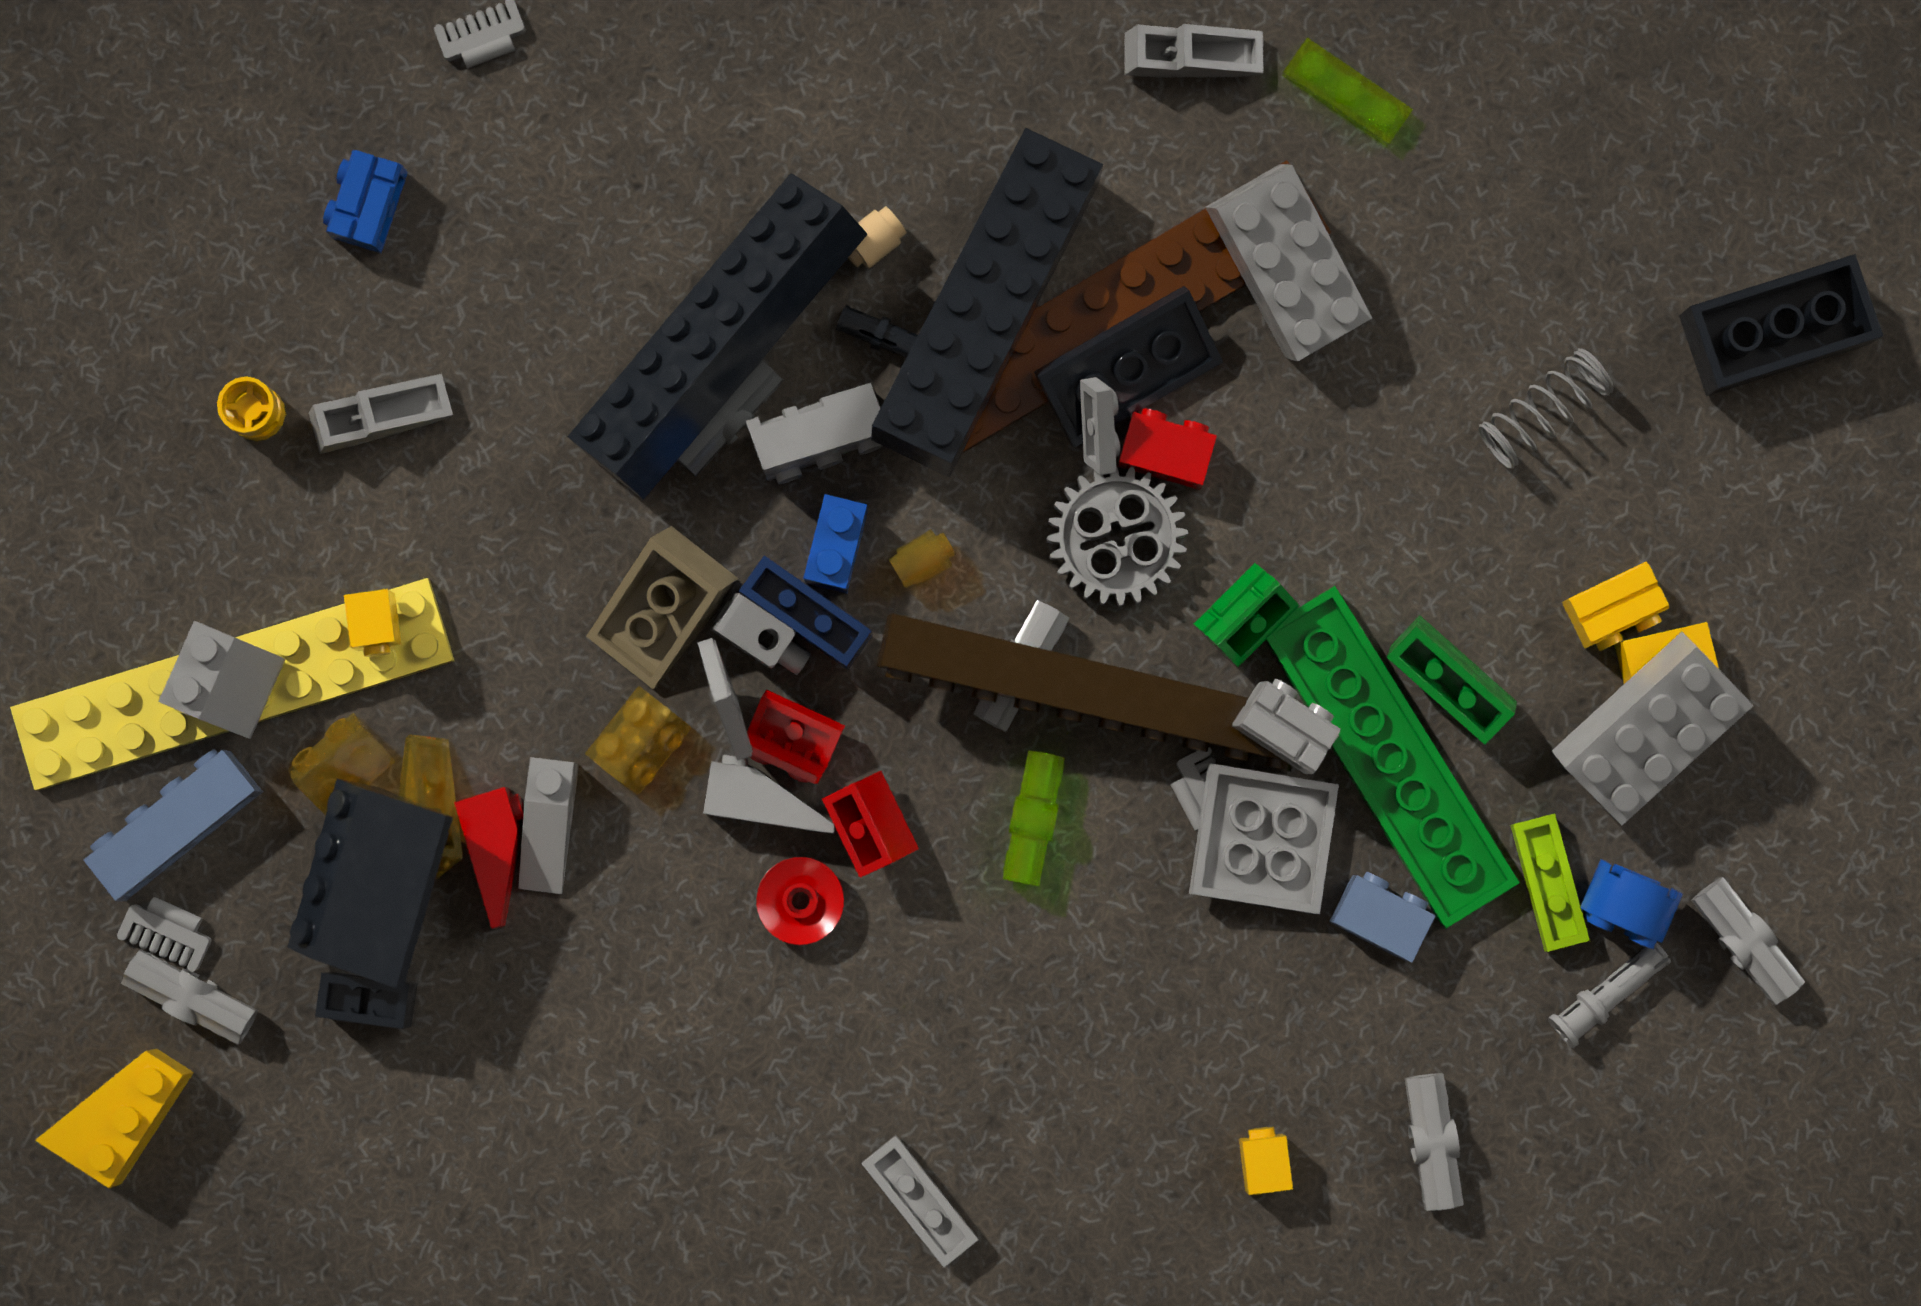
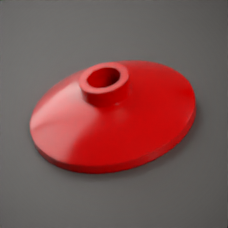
(776, 897)

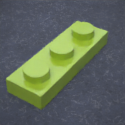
(1550, 882)

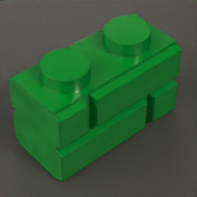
(1246, 614)

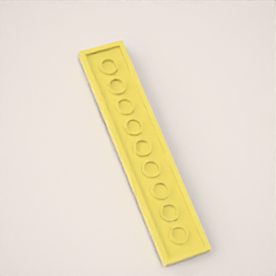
(124, 722)

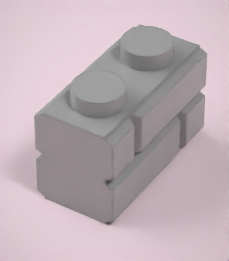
(1287, 726)

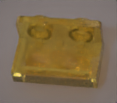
(638, 740)
(343, 753)

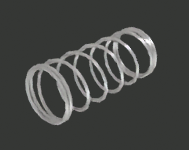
(1603, 386)

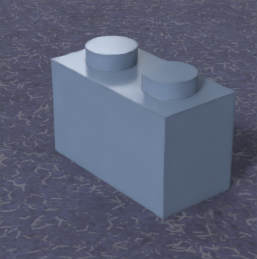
(1382, 917)

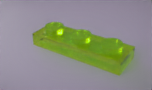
(1347, 92)

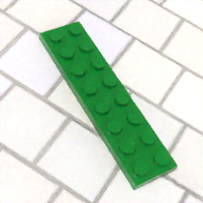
(1392, 759)

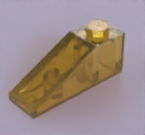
(429, 781)

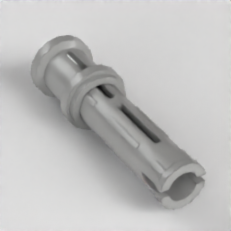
(1594, 1005)

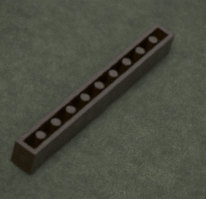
(1067, 684)

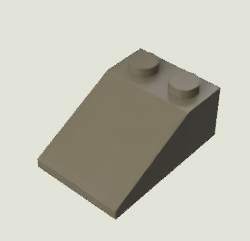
(661, 606)

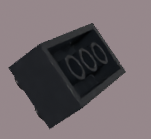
(1780, 325)

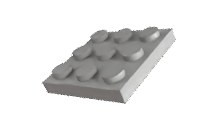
(1263, 839)

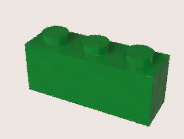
(1452, 680)

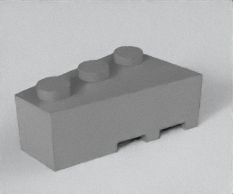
(816, 433)

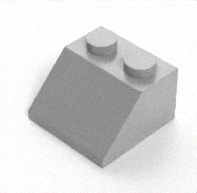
(222, 680)

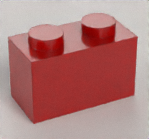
(1167, 449)
(870, 824)

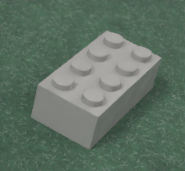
(1289, 262)
(1652, 728)

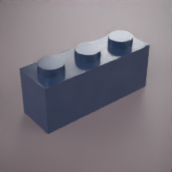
(806, 612)

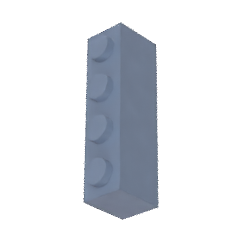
(172, 825)

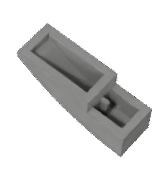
(1193, 51)
(379, 413)

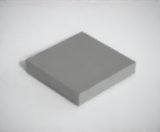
(725, 699)

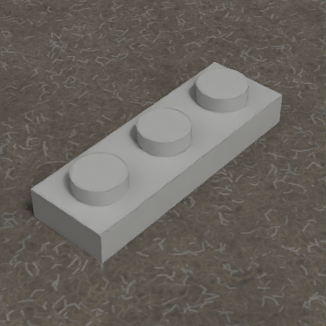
(920, 1201)

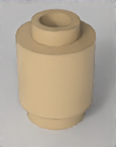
(883, 236)

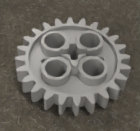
(1130, 573)

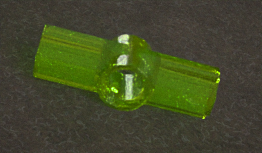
(1033, 818)

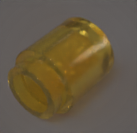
(922, 558)

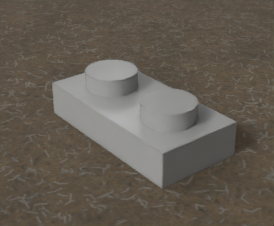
(1100, 440)

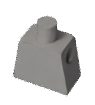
(742, 623)

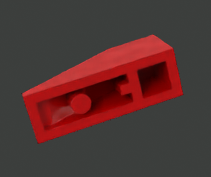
(493, 842)

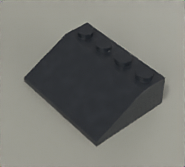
(370, 882)

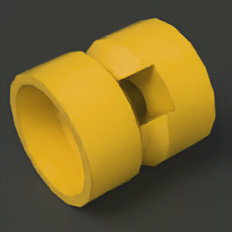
(251, 408)

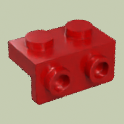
(793, 737)

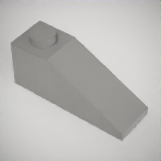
(751, 796)
(547, 824)

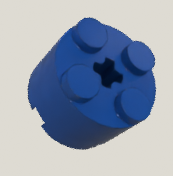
(1631, 903)

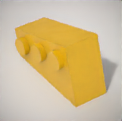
(119, 1118)

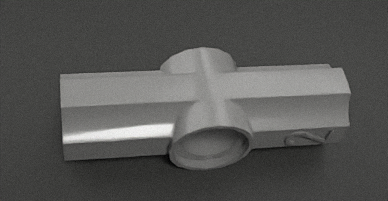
(1039, 630)
(1748, 940)
(189, 997)
(1434, 1141)

